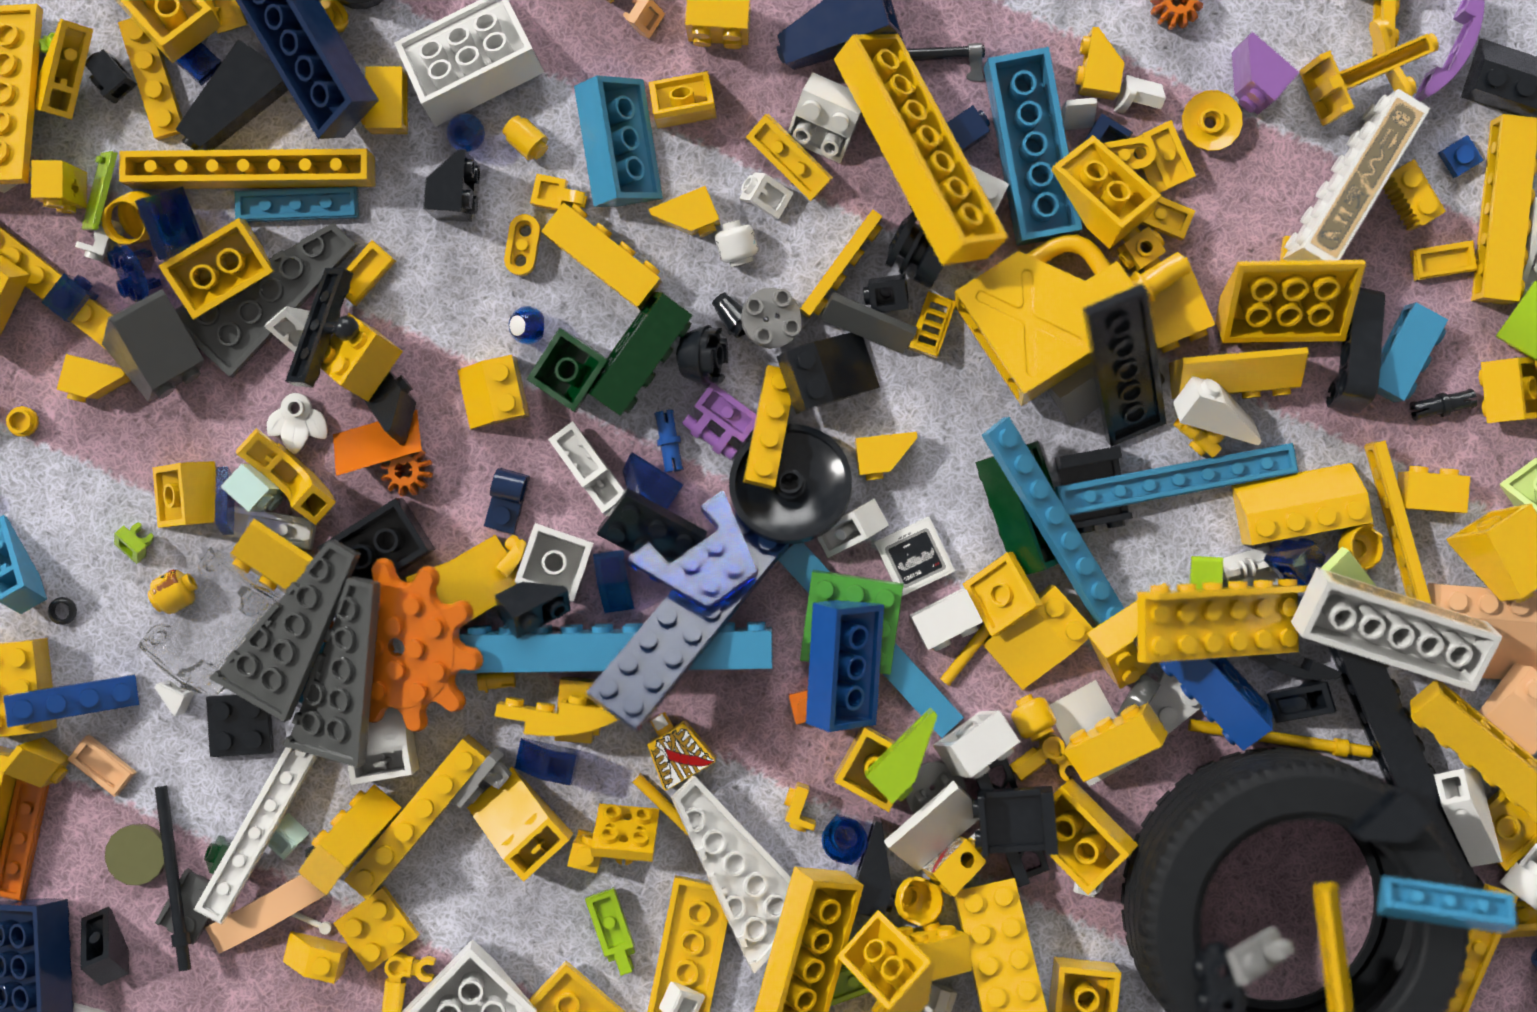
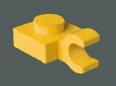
(552, 191)

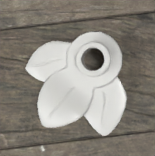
(299, 426)

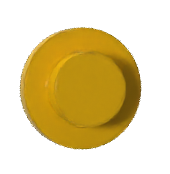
(22, 421)

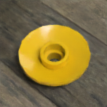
(1224, 113)

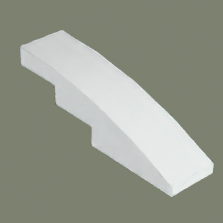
(587, 467)

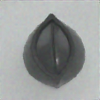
(1140, 693)

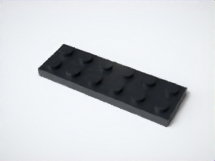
(1125, 364)

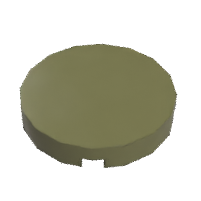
(135, 854)

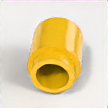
(525, 137)

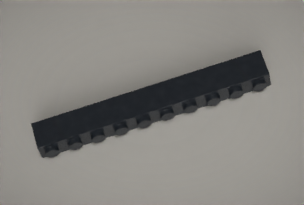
(1395, 744)

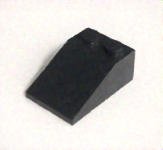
(827, 371)

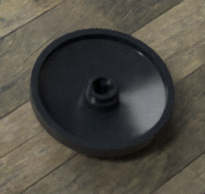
(808, 492)

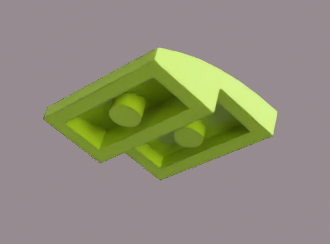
(1521, 326)

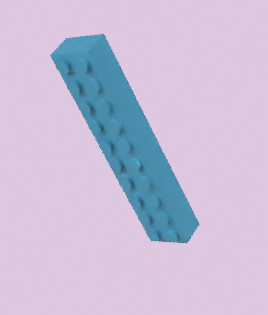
(596, 648)

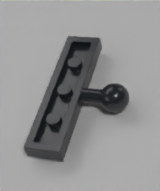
(320, 325)

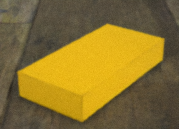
(1443, 260)
(367, 270)

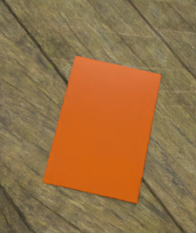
(371, 446)

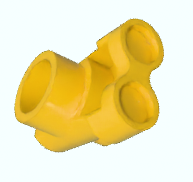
(1202, 440)

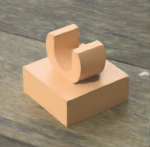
(644, 17)

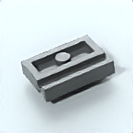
(192, 889)

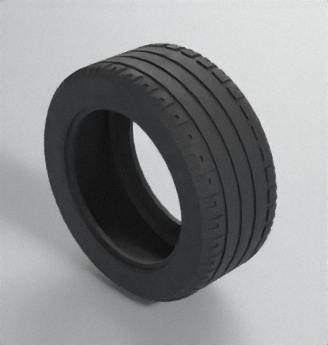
(1211, 812)

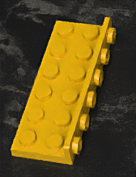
(1217, 620)

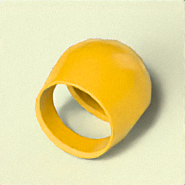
(128, 217)

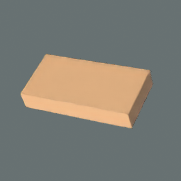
(102, 765)

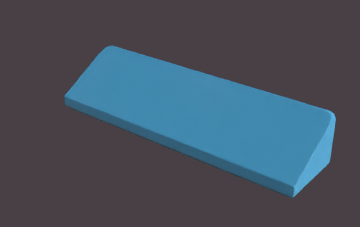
(1446, 905)

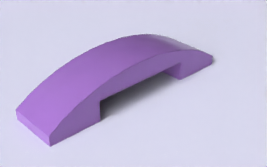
(1470, 14)

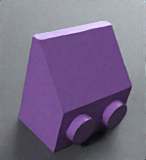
(1259, 74)

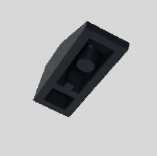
(875, 874)

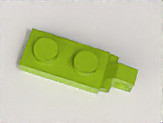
(612, 928)

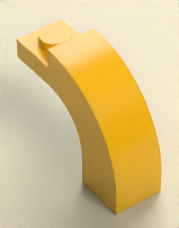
(299, 484)

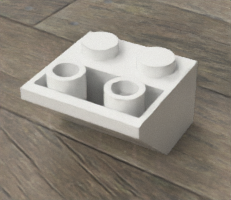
(825, 118)

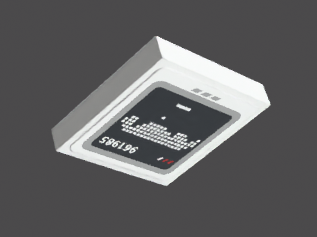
(914, 555)

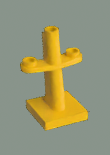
(1330, 87)

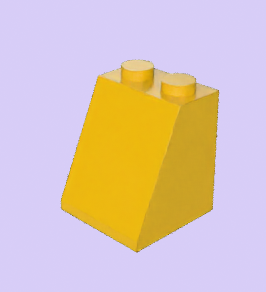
(1502, 551)

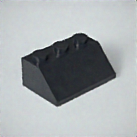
(1503, 79)

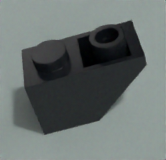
(531, 606)

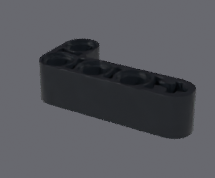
(1360, 355)

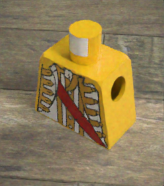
(677, 751)
(948, 870)

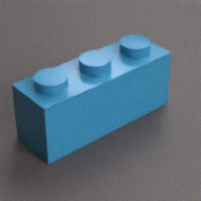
(1409, 351)

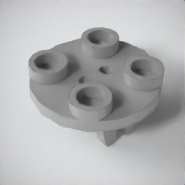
(766, 304)
(929, 774)

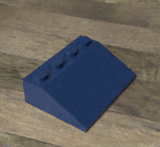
(35, 956)

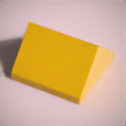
(682, 100)

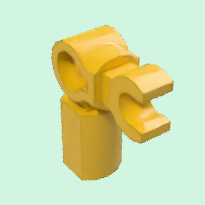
(1050, 748)
(396, 968)

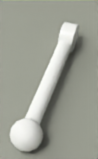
(324, 927)

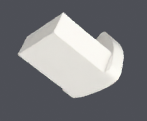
(1139, 92)

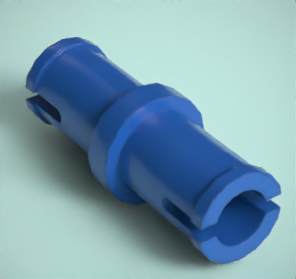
(668, 441)

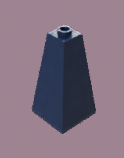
(828, 27)

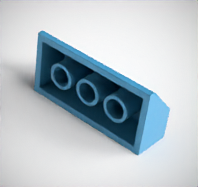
(618, 141)

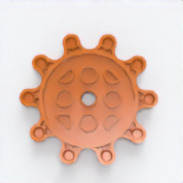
(431, 647)

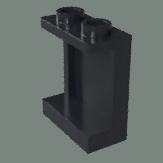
(1087, 467)
(1016, 820)

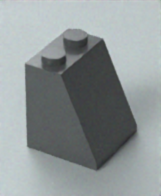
(153, 346)

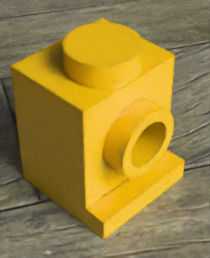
(580, 853)

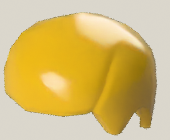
(1364, 544)
(918, 901)

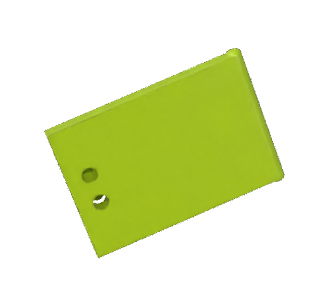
(99, 190)

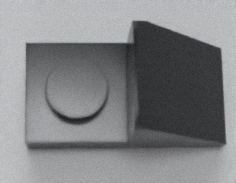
(1301, 701)

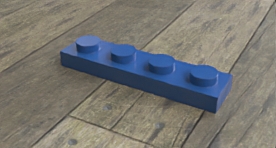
(70, 700)

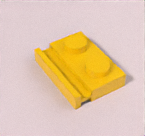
(1170, 162)

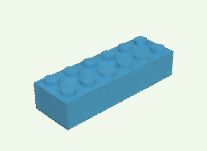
(1030, 144)

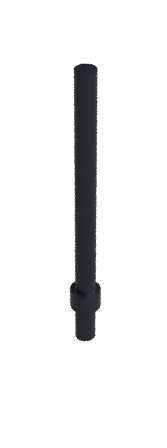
(181, 937)

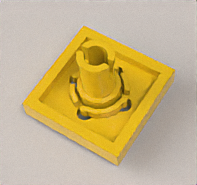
(625, 838)

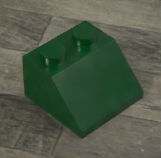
(568, 369)

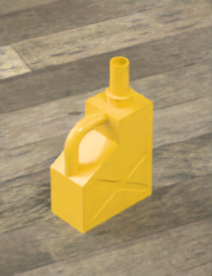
(1033, 315)

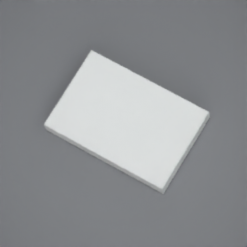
(933, 827)

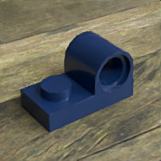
(507, 498)

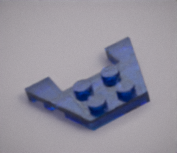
(709, 569)

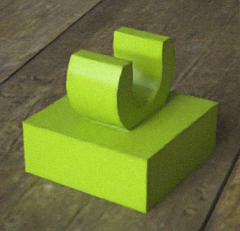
(131, 544)

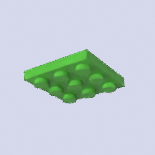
(843, 587)

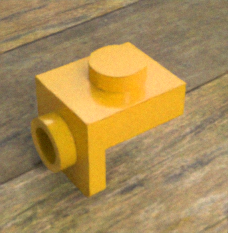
(795, 801)

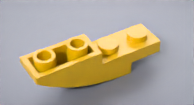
(572, 718)

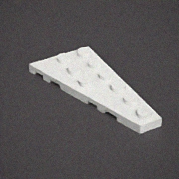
(739, 869)

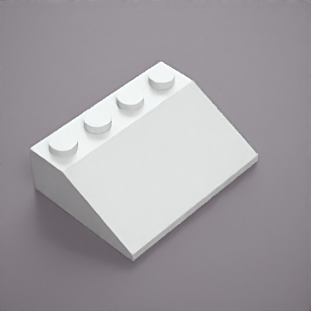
(468, 58)
(471, 984)

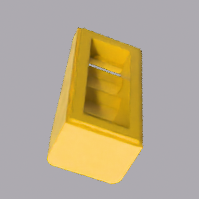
(923, 348)

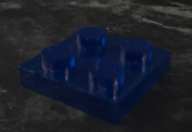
(169, 222)

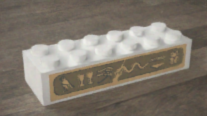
(1357, 178)
(1395, 629)

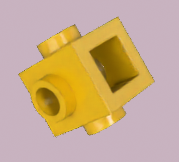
(1131, 254)

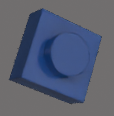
(1460, 156)

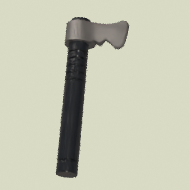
(973, 52)

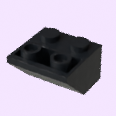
(451, 188)

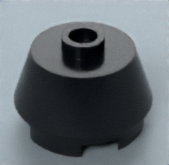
(702, 355)

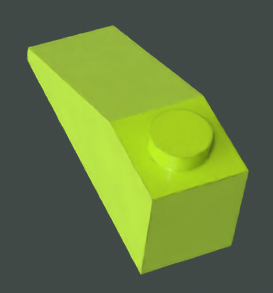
(900, 763)

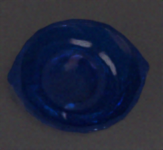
(844, 839)

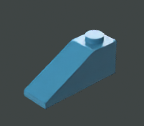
(19, 579)

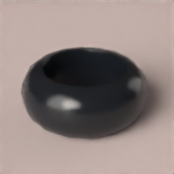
(72, 611)

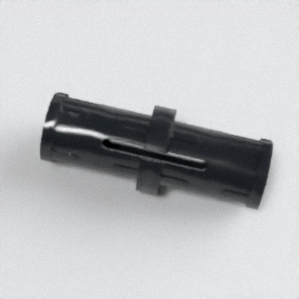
(1443, 404)

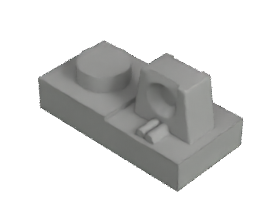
(490, 771)
(1258, 955)

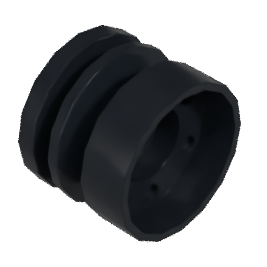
(914, 247)

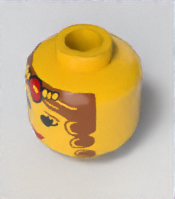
(172, 591)

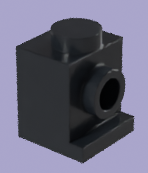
(109, 76)
(896, 301)

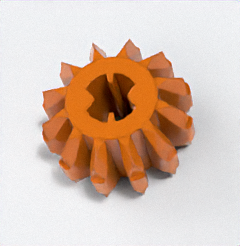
(1179, 15)
(407, 482)

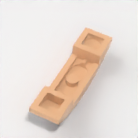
(263, 913)

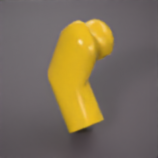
(514, 556)

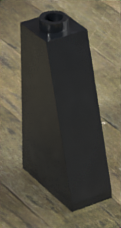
(231, 98)

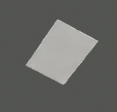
(1082, 711)

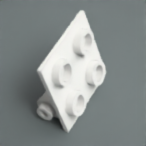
(1248, 567)

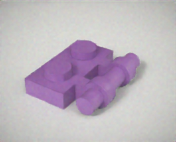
(727, 413)

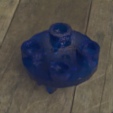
(131, 276)

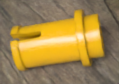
(490, 681)

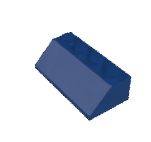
(844, 664)
(1224, 698)

